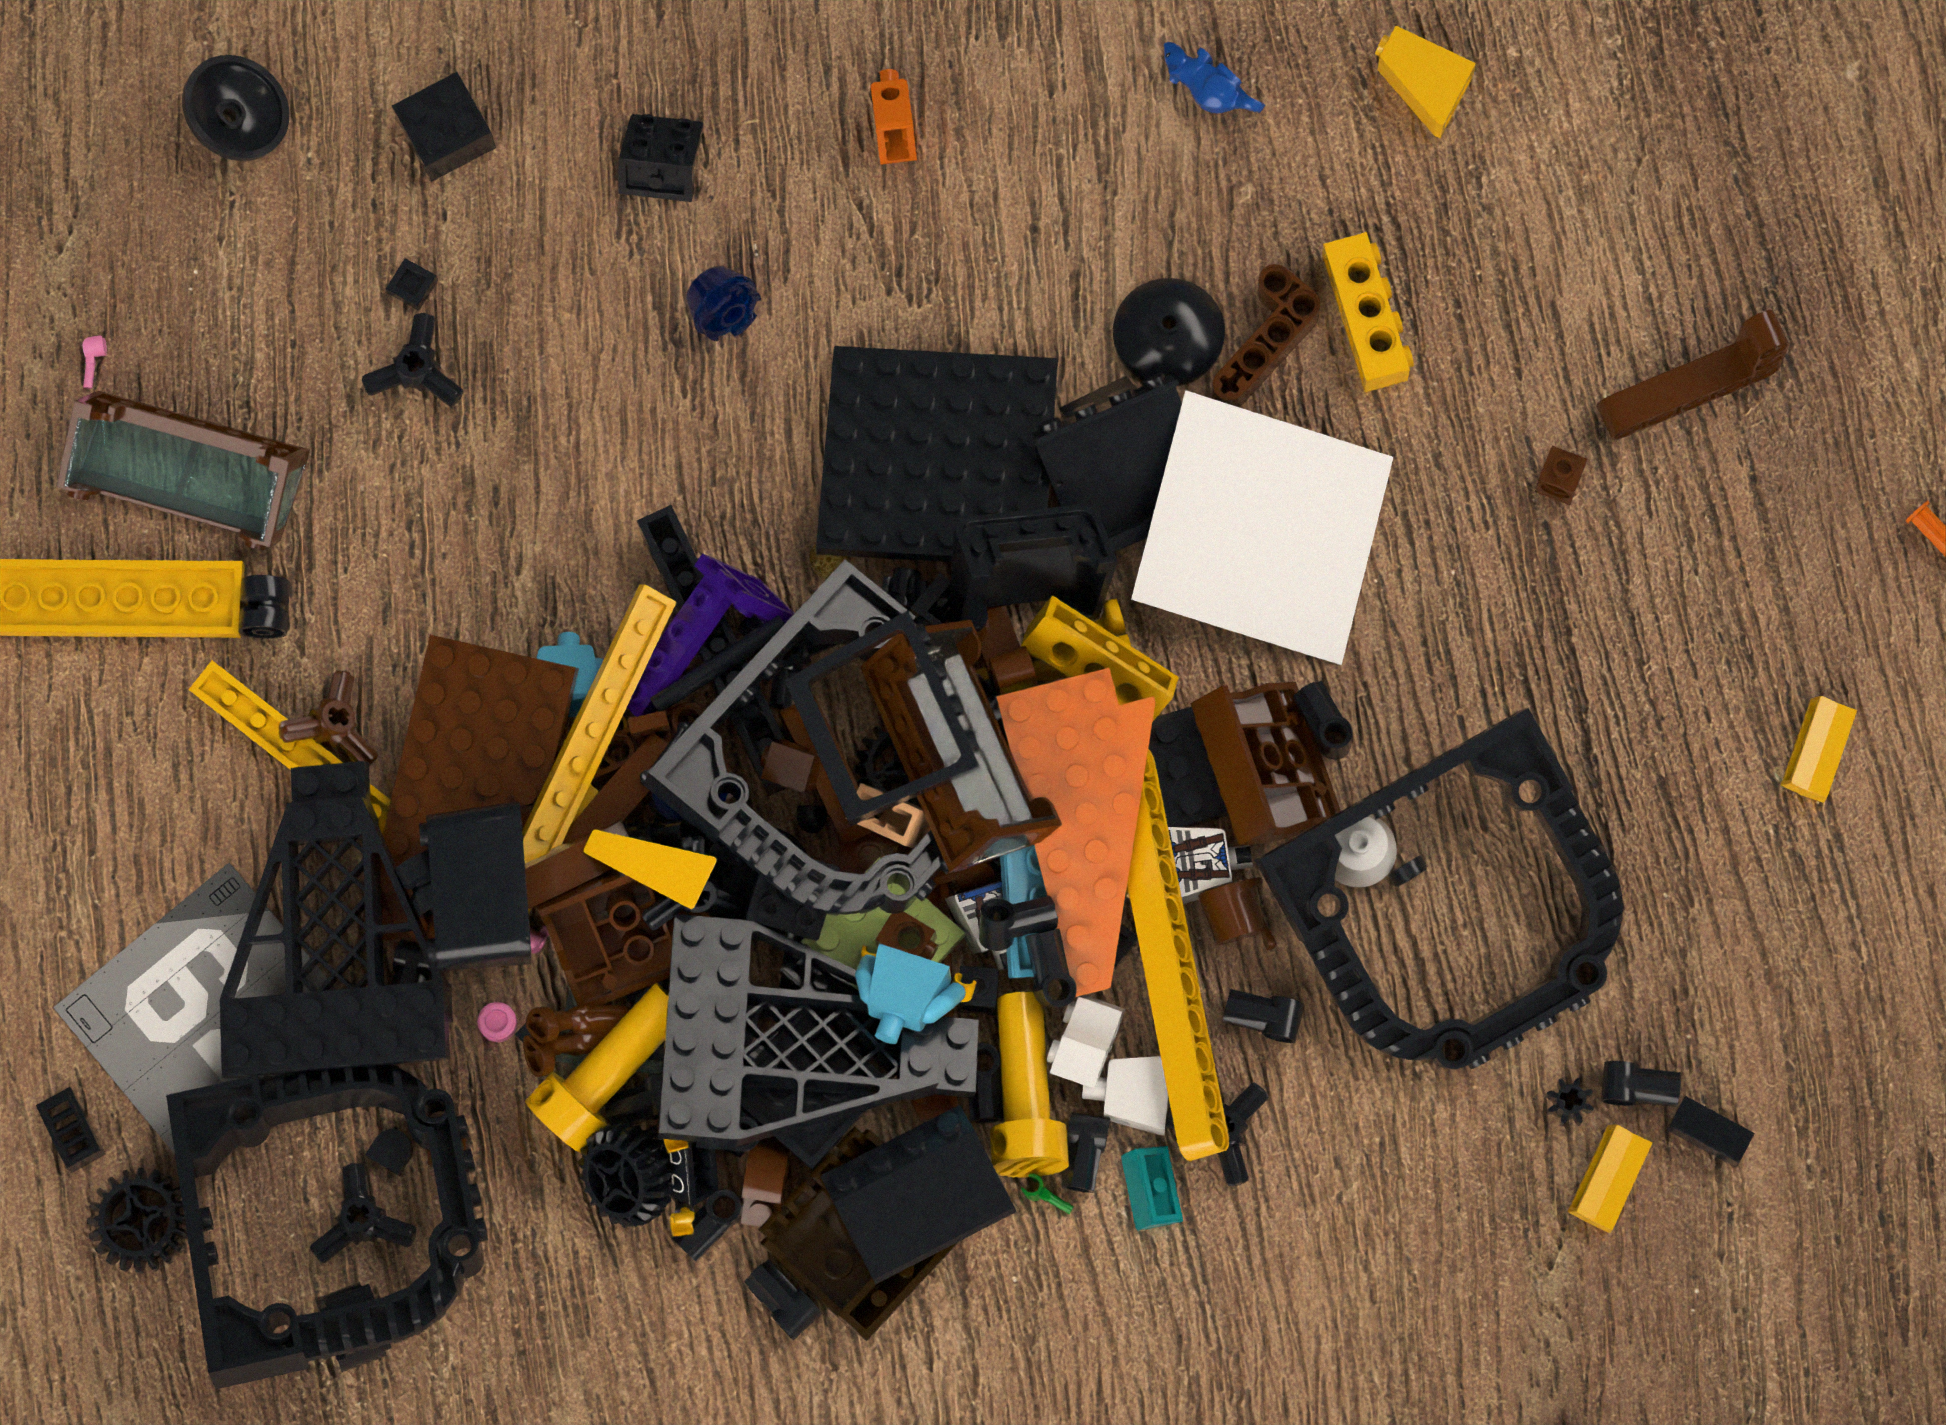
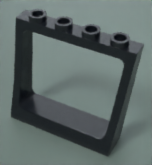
(800, 690)

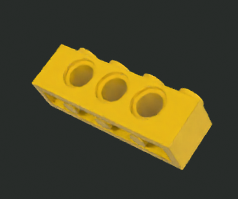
(1374, 367)
(1094, 645)

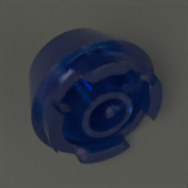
(722, 302)

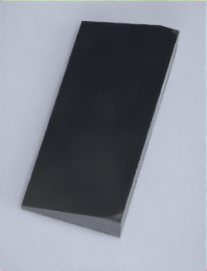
(1710, 1131)

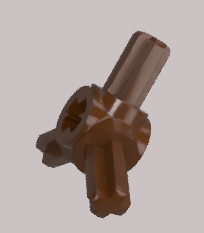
(341, 713)

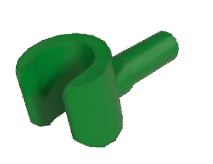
(1046, 1195)

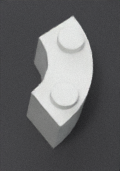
(1086, 1040)

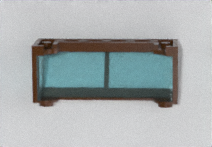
(181, 466)

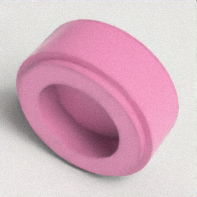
(497, 1022)

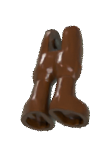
(586, 1030)

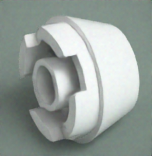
(1366, 853)

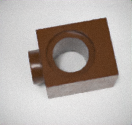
(1561, 475)
(791, 765)
(903, 923)

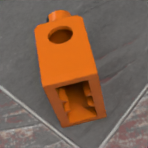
(893, 118)

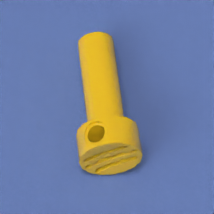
(573, 1104)
(1028, 1137)

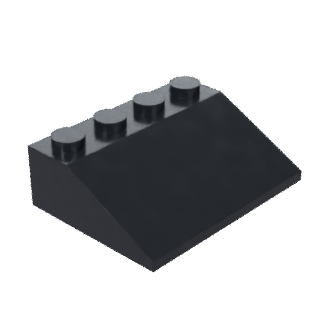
(918, 1194)

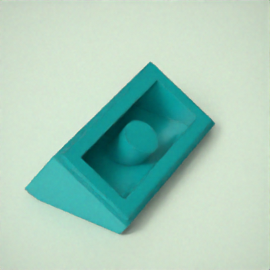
(1151, 1187)

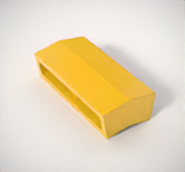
(1818, 748)
(1609, 1177)

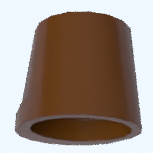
(1236, 912)

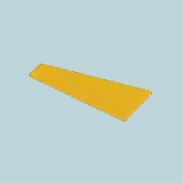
(662, 868)

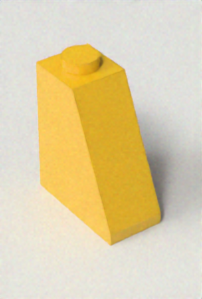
(1424, 76)

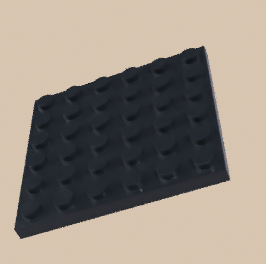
(927, 443)

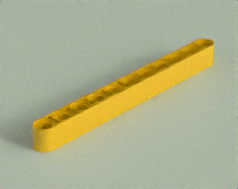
(1173, 981)

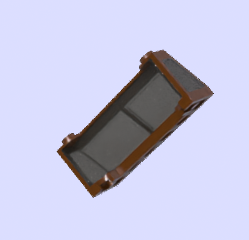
(984, 810)

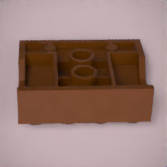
(1265, 762)
(605, 940)

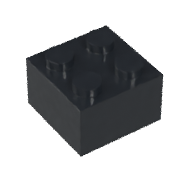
(444, 126)

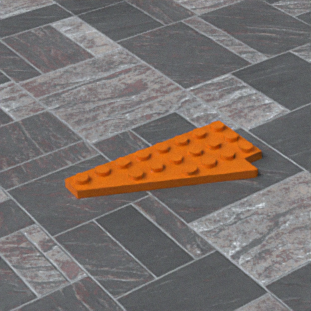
(1091, 765)

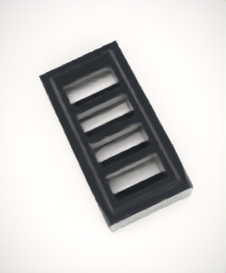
(83, 1156)

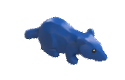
(1212, 87)

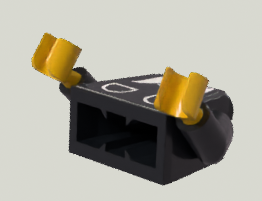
(693, 1178)

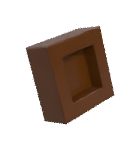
(649, 723)

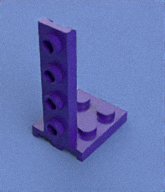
(696, 621)

